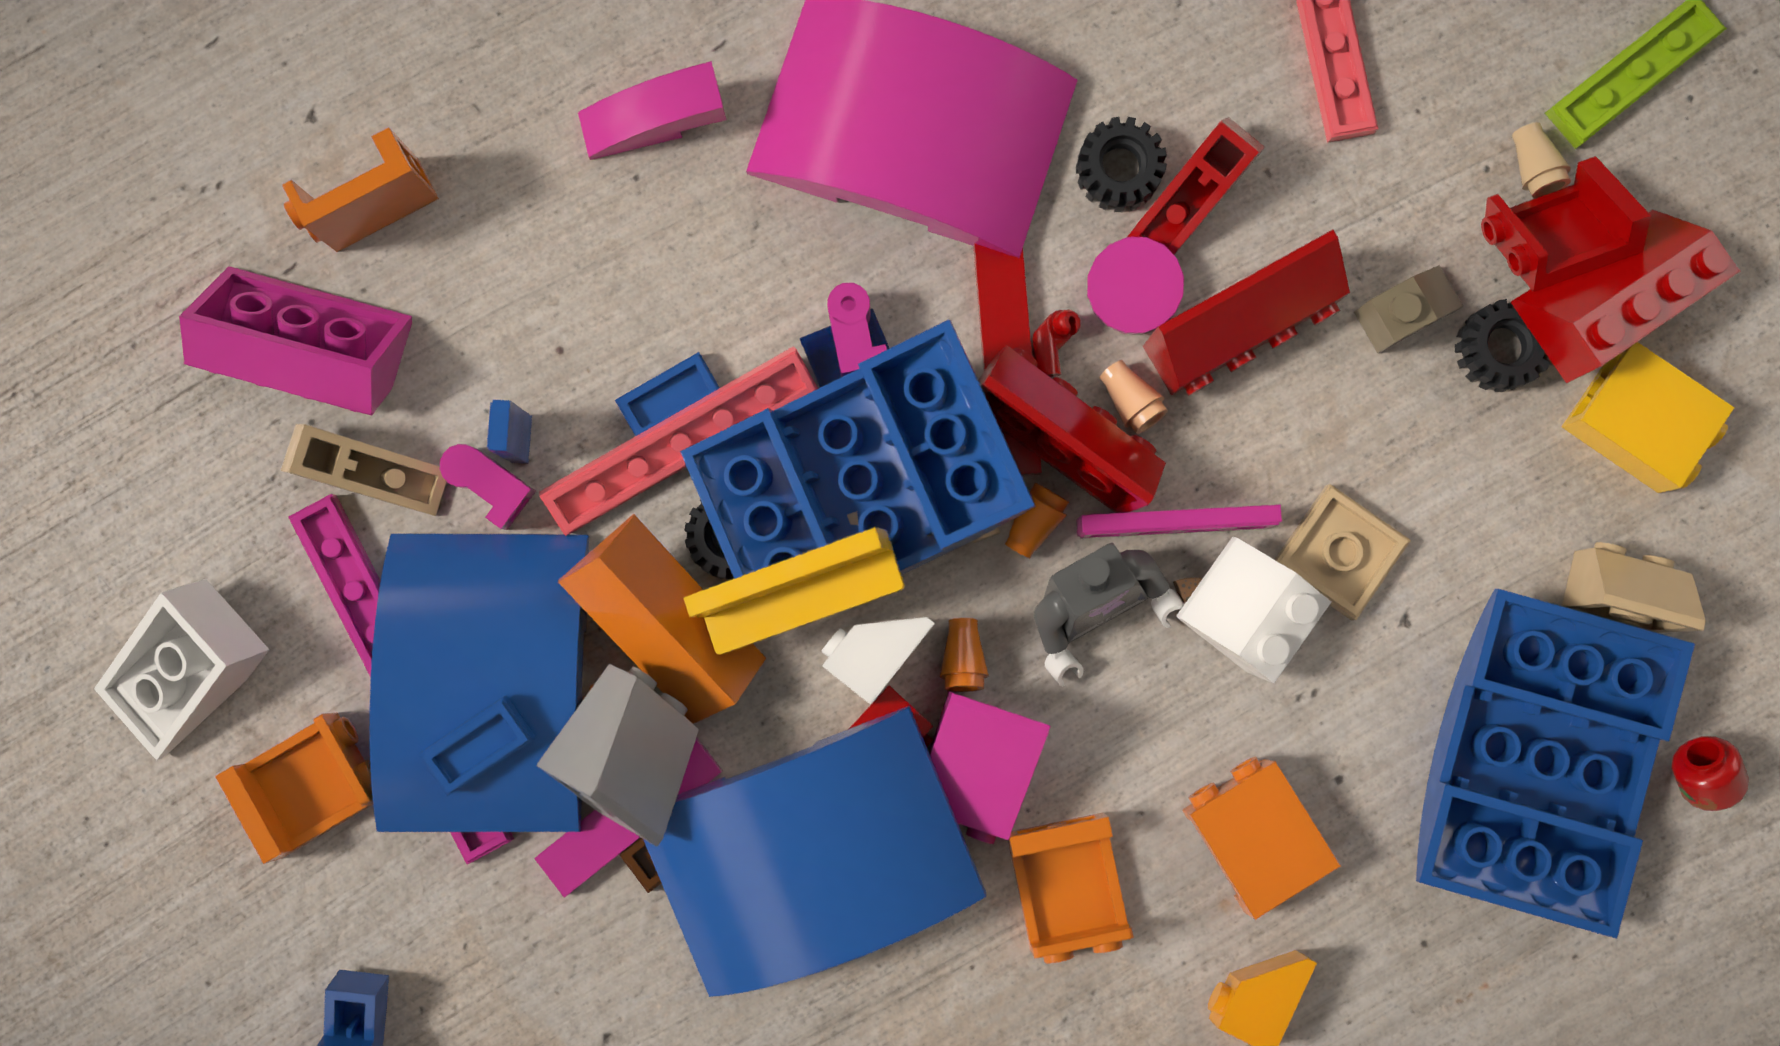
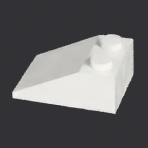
(179, 665)

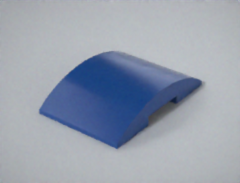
(893, 440)
(451, 637)
(1548, 761)
(815, 858)

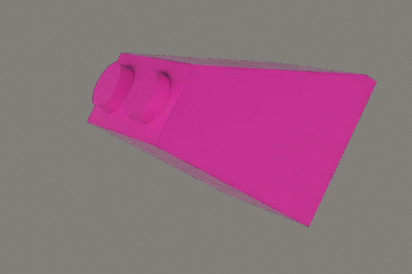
(985, 763)

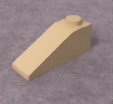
(364, 469)

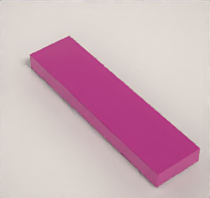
(1178, 521)
(582, 854)

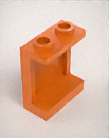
(366, 201)
(300, 787)
(1260, 836)
(1069, 887)

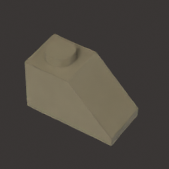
(1408, 308)

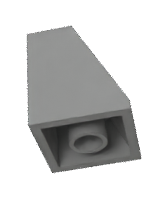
(625, 752)

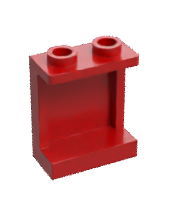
(1568, 228)

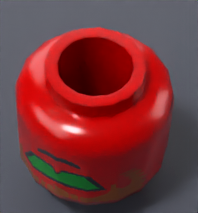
(1710, 773)

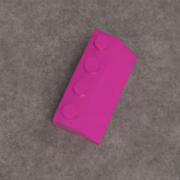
(295, 340)

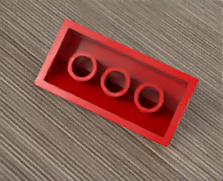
(1615, 306)
(1249, 315)
(1069, 433)

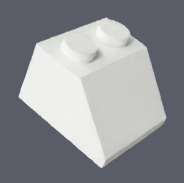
(1253, 610)
(873, 653)

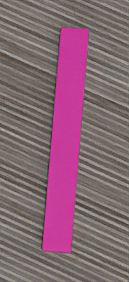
(354, 594)

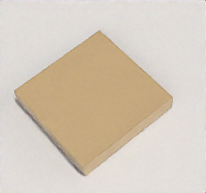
(1342, 551)

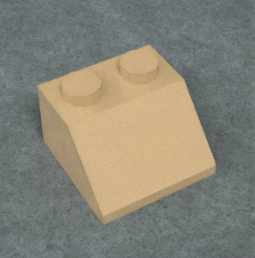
(1633, 590)

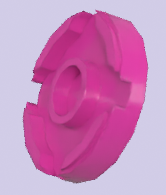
(1135, 285)

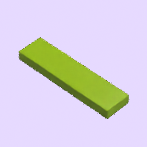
(1635, 71)

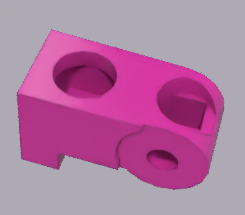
(849, 319)
(476, 471)

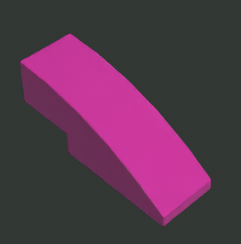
(652, 111)

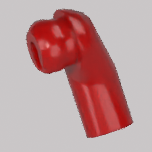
(1051, 337)

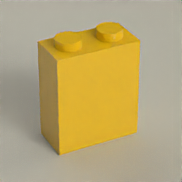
(1649, 419)

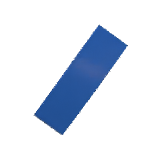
(355, 1009)

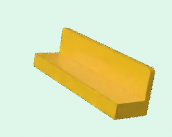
(798, 590)

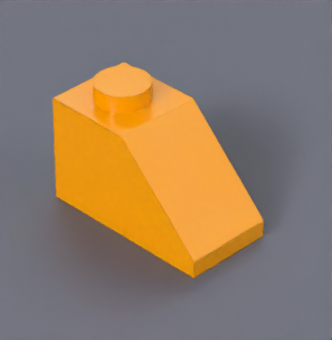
(1261, 998)

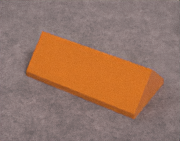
(638, 600)

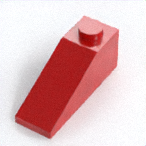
(1199, 186)

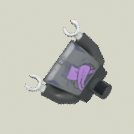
(1095, 593)

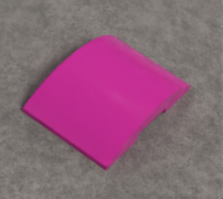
(914, 120)

